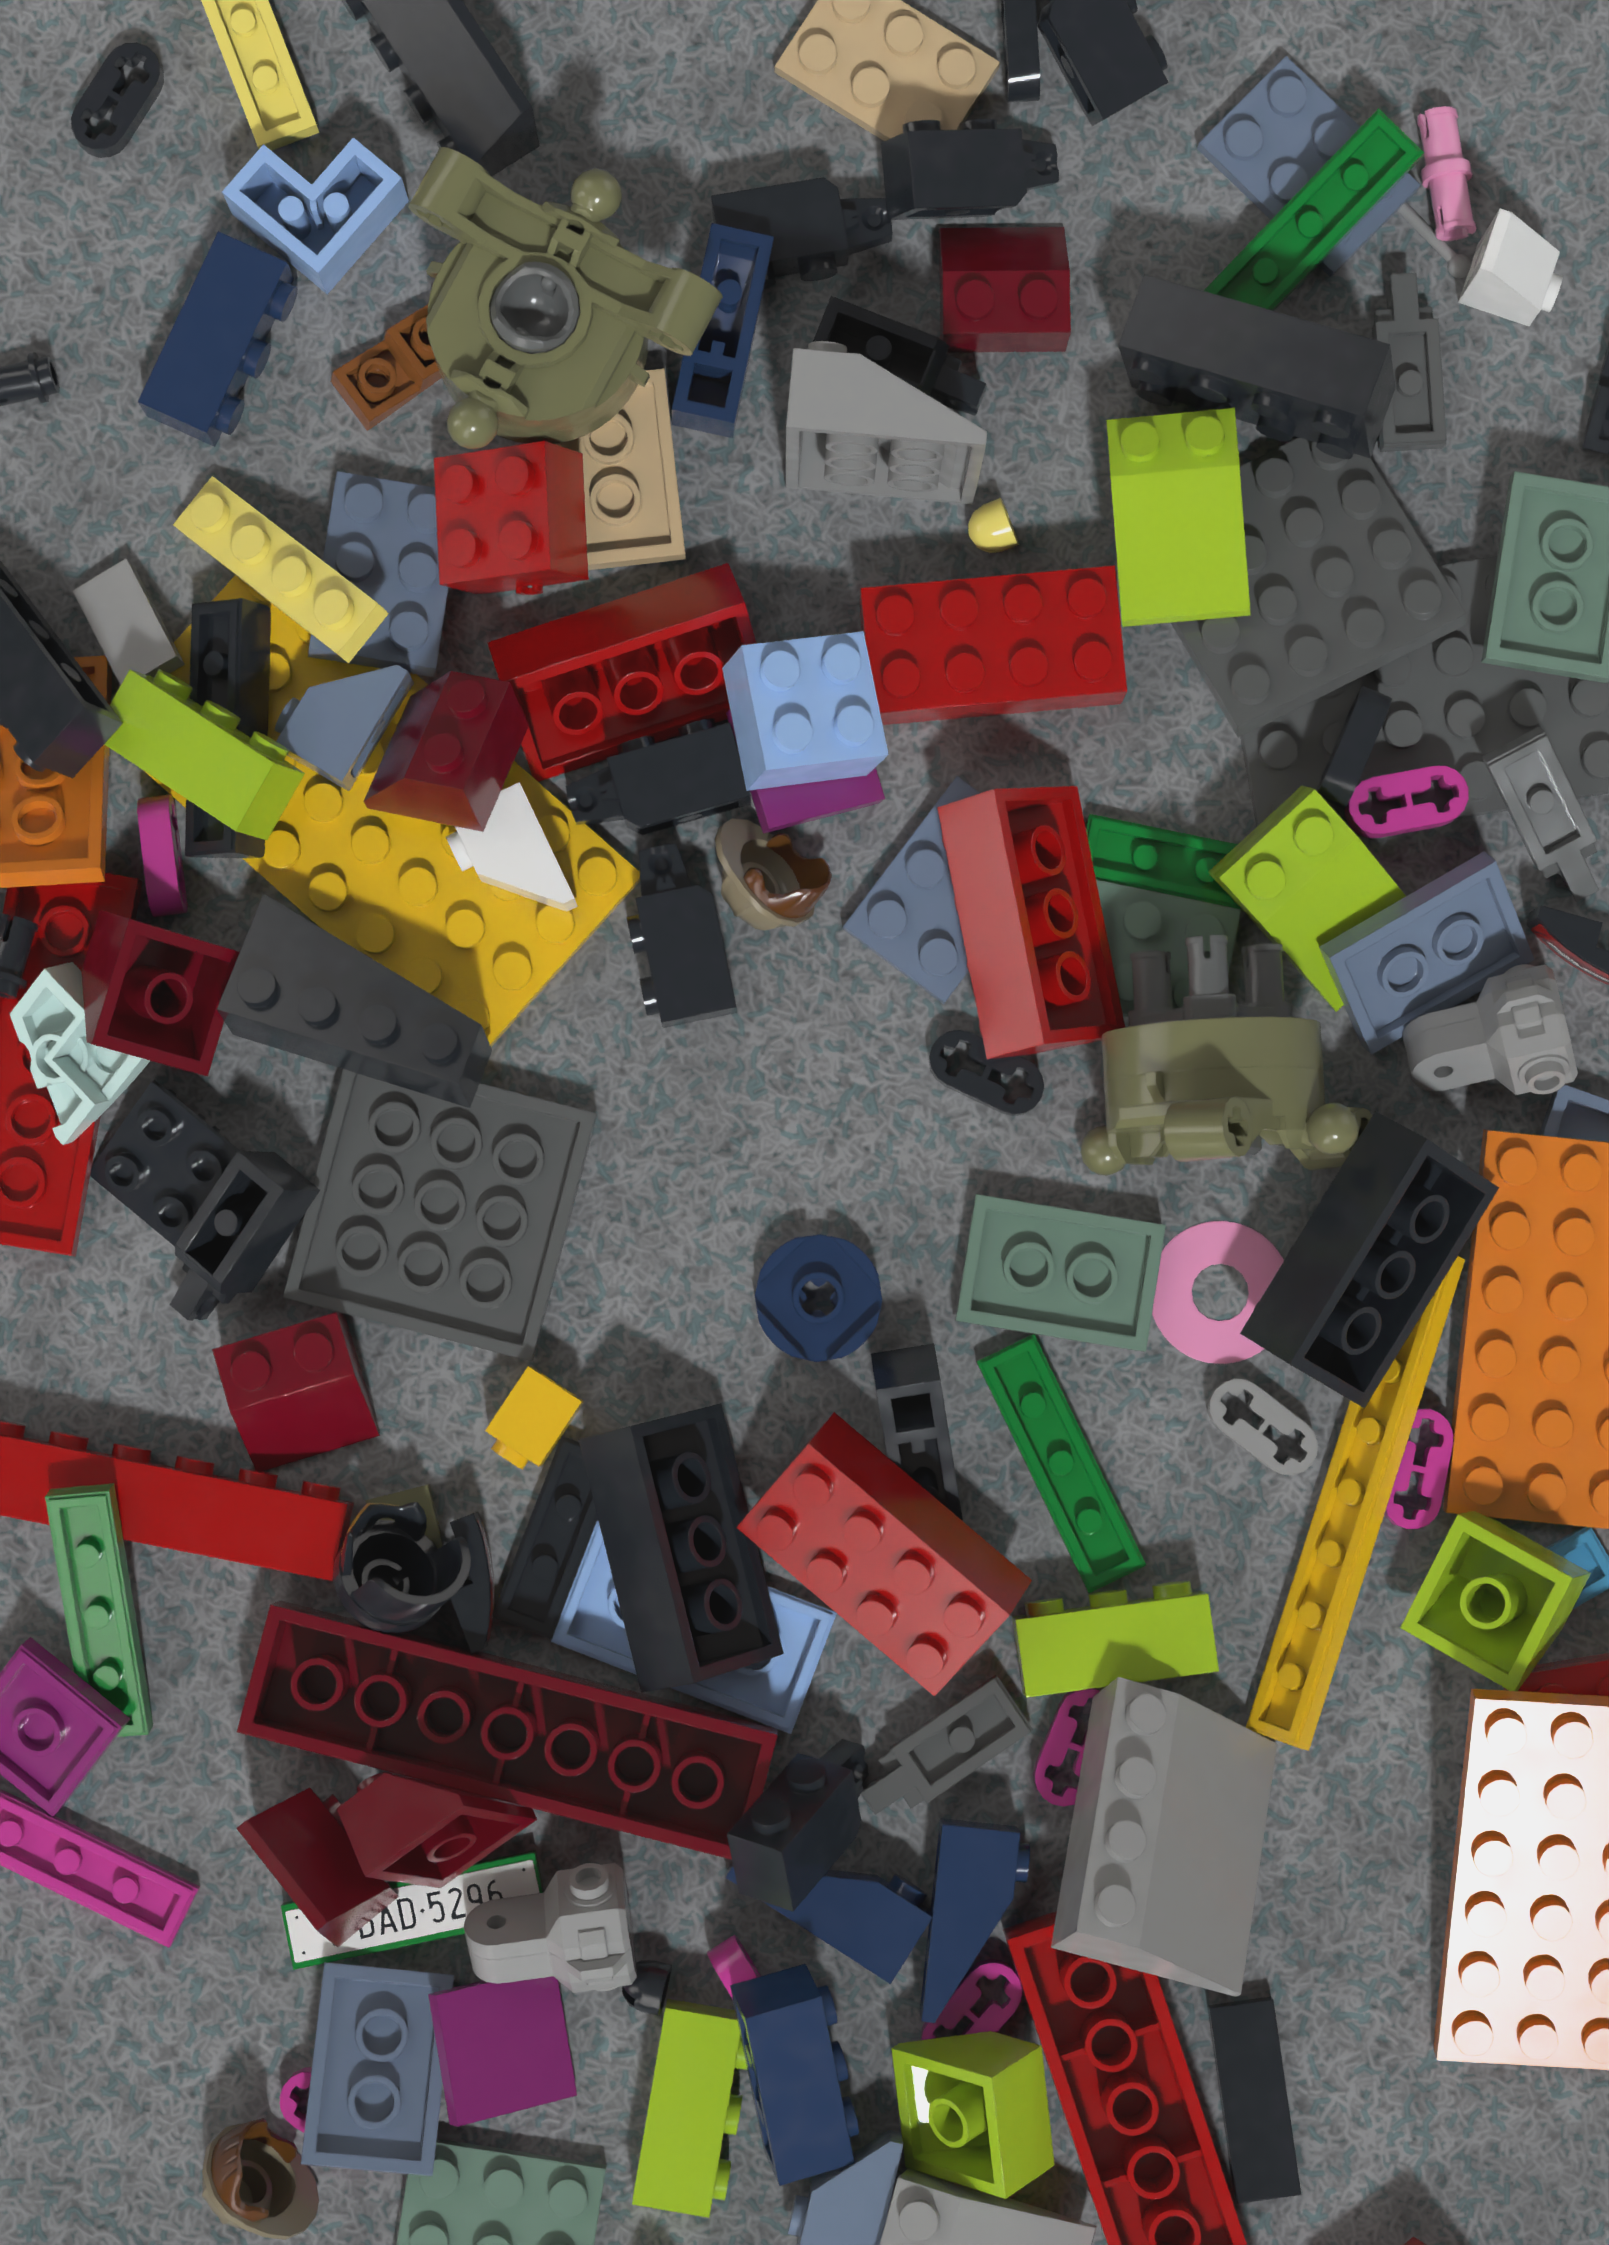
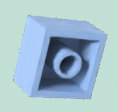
(805, 710)

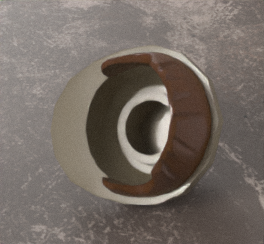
(766, 876)
(258, 2182)

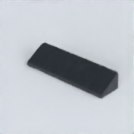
(233, 671)

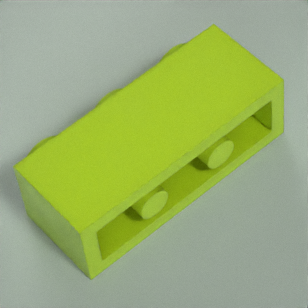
(203, 753)
(1113, 1639)
(690, 2110)

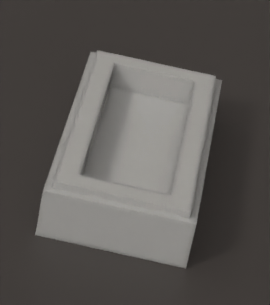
(127, 623)

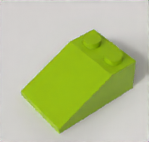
(1178, 517)
(1306, 883)

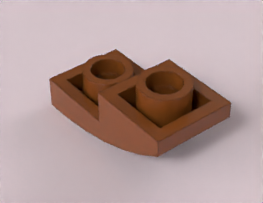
(389, 372)

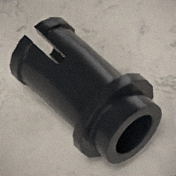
(28, 380)
(15, 946)

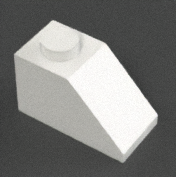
(1512, 271)
(514, 852)

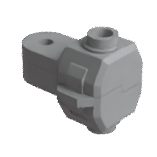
(1507, 1035)
(570, 1932)

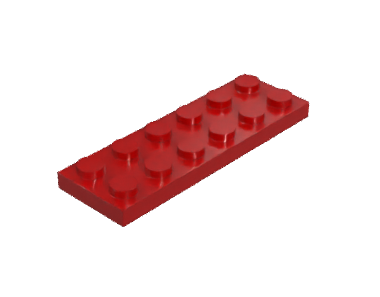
(39, 1177)

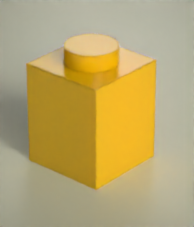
(532, 1419)

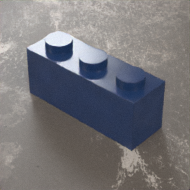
(219, 340)
(795, 2073)

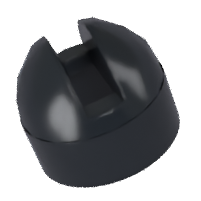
(649, 1987)

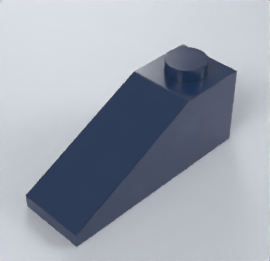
(716, 372)
(969, 1896)
(863, 1917)

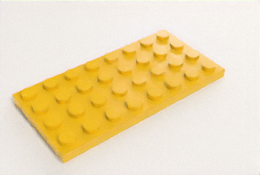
(393, 879)

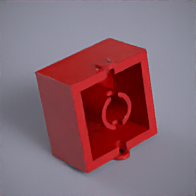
(511, 518)

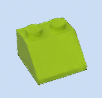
(1494, 1599)
(974, 2110)

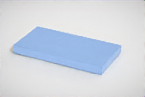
(762, 1691)

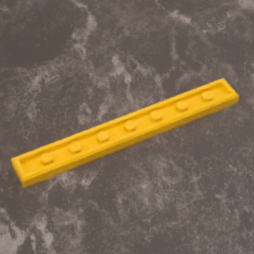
(1344, 1536)

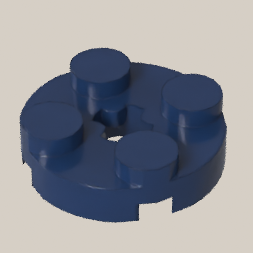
(855, 1298)

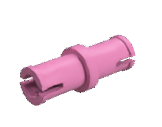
(1446, 173)

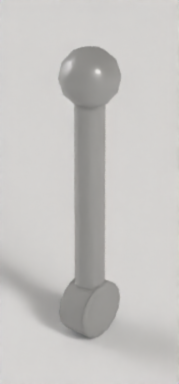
(1458, 264)

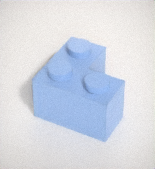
(319, 224)

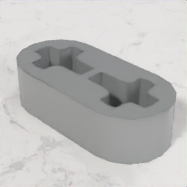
(1272, 1415)

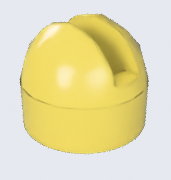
(992, 528)

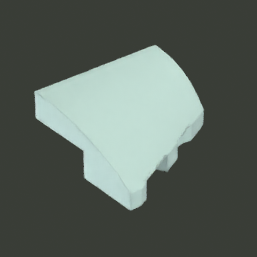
(77, 1074)

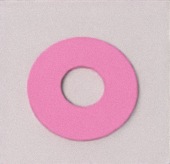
(1179, 1266)

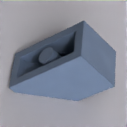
(342, 722)
(850, 2201)

